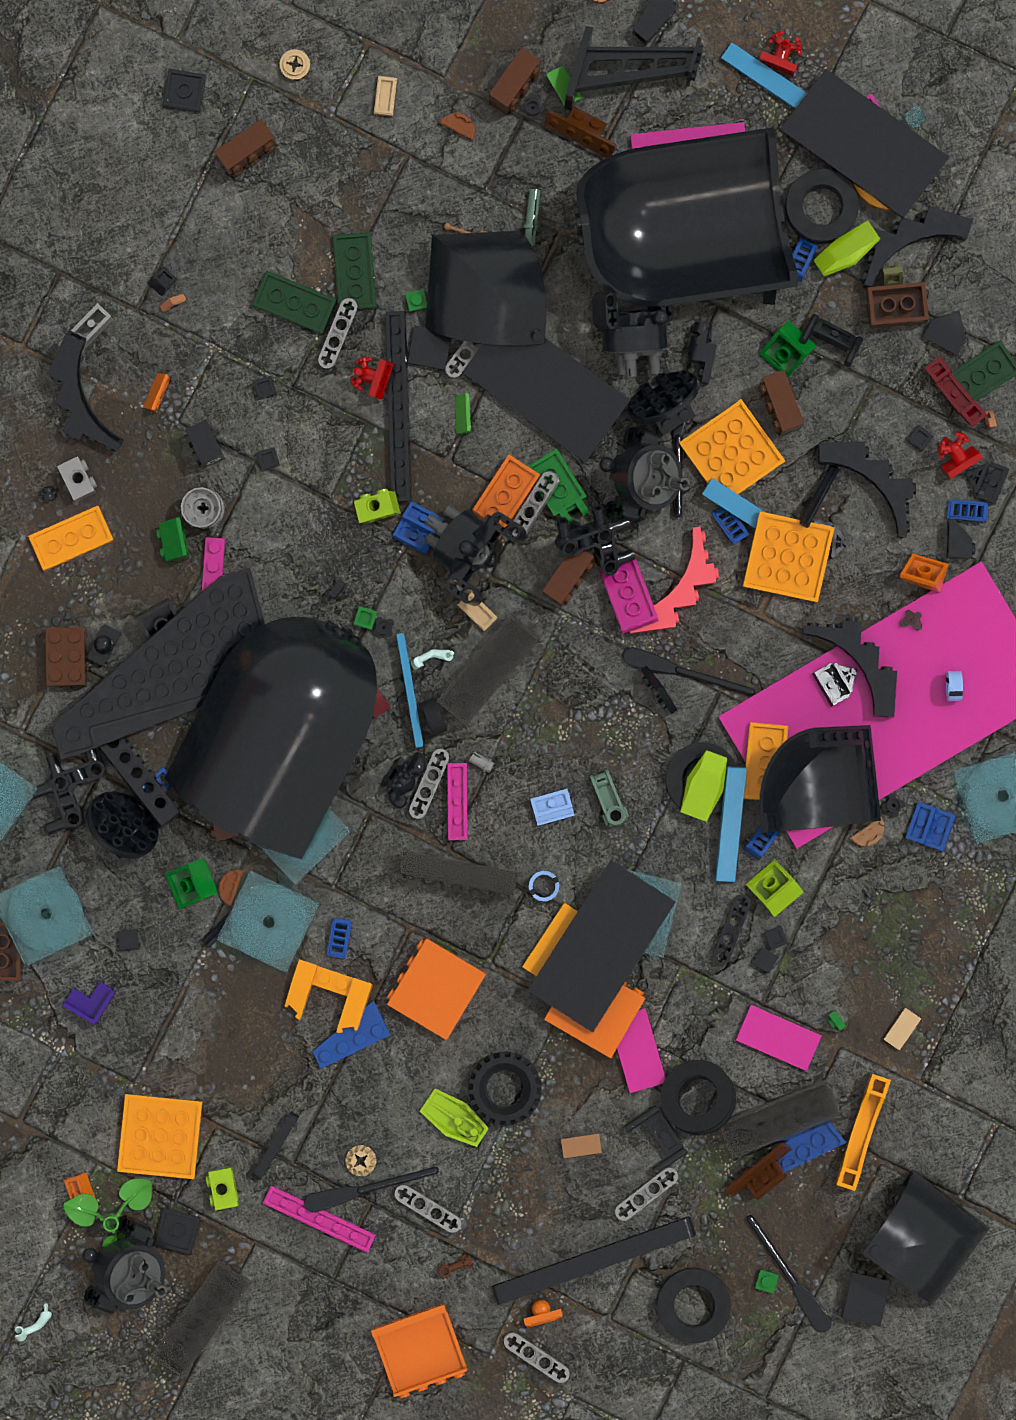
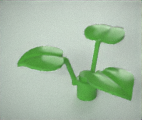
(83, 1207)

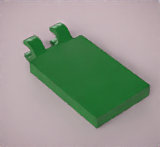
(568, 492)

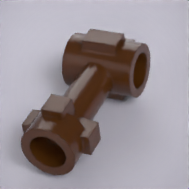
(445, 1270)

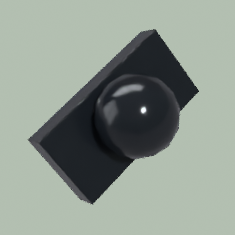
(104, 645)

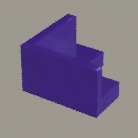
(90, 1007)

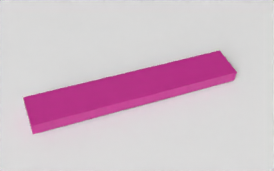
(668, 136)
(320, 1220)

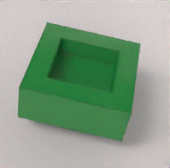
(416, 300)
(365, 618)
(835, 1021)
(766, 1281)

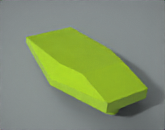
(847, 249)
(704, 786)
(454, 1118)

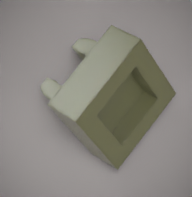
(892, 275)

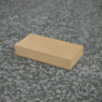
(385, 96)
(479, 614)
(902, 1029)

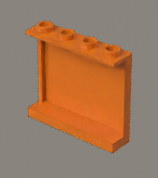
(435, 988)
(610, 1028)
(419, 1350)

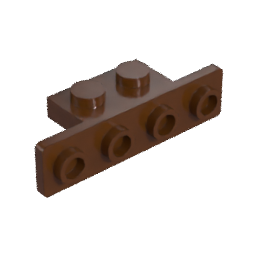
(583, 129)
(763, 1175)

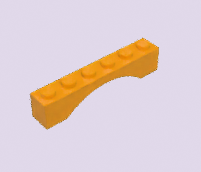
(861, 1132)

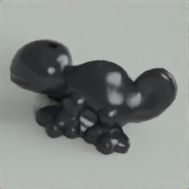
(402, 778)

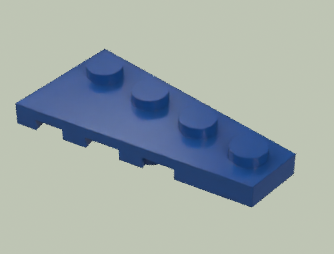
(340, 1045)
(810, 1146)

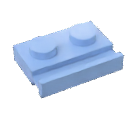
(552, 807)

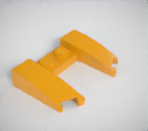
(311, 974)

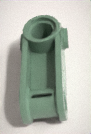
(608, 798)

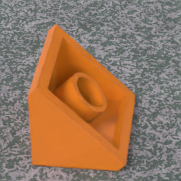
(924, 572)

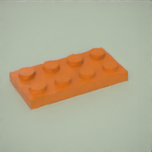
(507, 489)

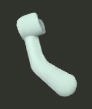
(446, 655)
(44, 1317)

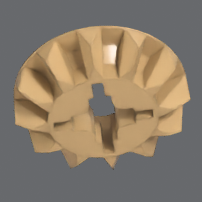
(302, 60)
(360, 1151)

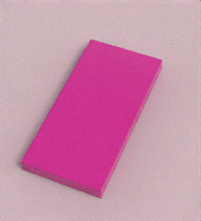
(629, 597)
(778, 1037)
(640, 1055)

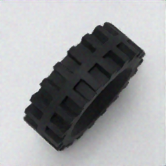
(508, 1114)

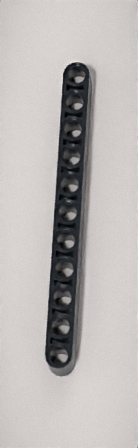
(593, 1260)

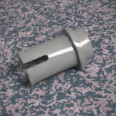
(481, 762)

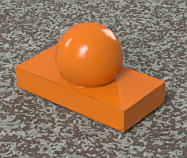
(542, 1314)

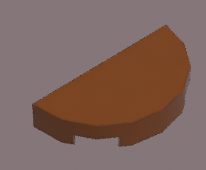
(460, 124)
(229, 886)

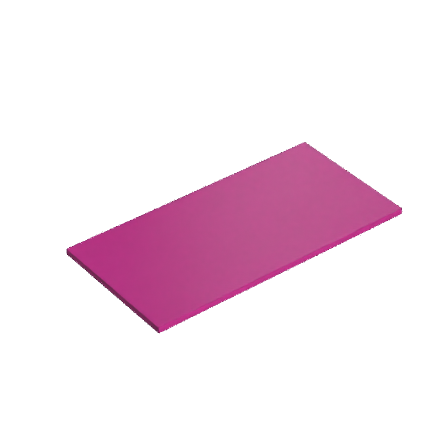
(963, 631)

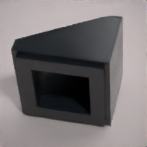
(162, 281)

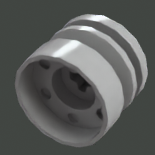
(194, 500)

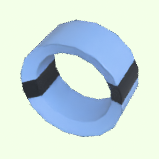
(954, 686)
(556, 886)

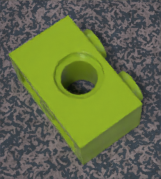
(387, 506)
(226, 1177)

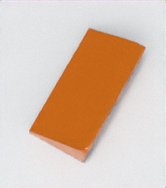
(156, 392)
(78, 1185)

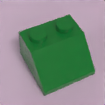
(785, 349)
(173, 540)
(191, 883)

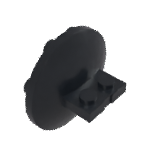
(667, 403)
(122, 825)

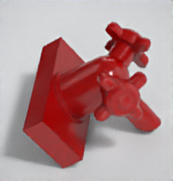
(779, 59)
(377, 377)
(960, 459)

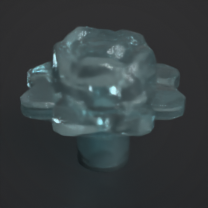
(915, 116)

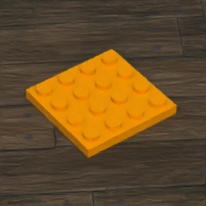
(732, 449)
(788, 556)
(159, 1136)

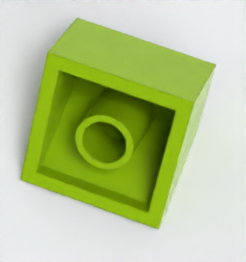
(774, 888)

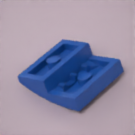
(412, 527)
(930, 826)

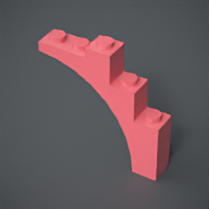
(684, 595)

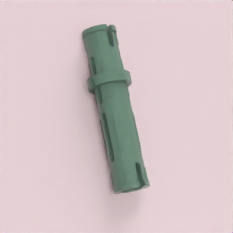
(532, 216)

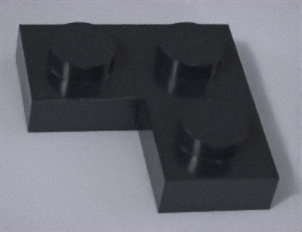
(658, 690)

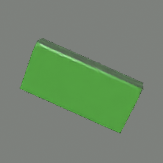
(560, 80)
(462, 414)

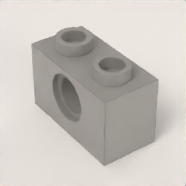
(77, 490)

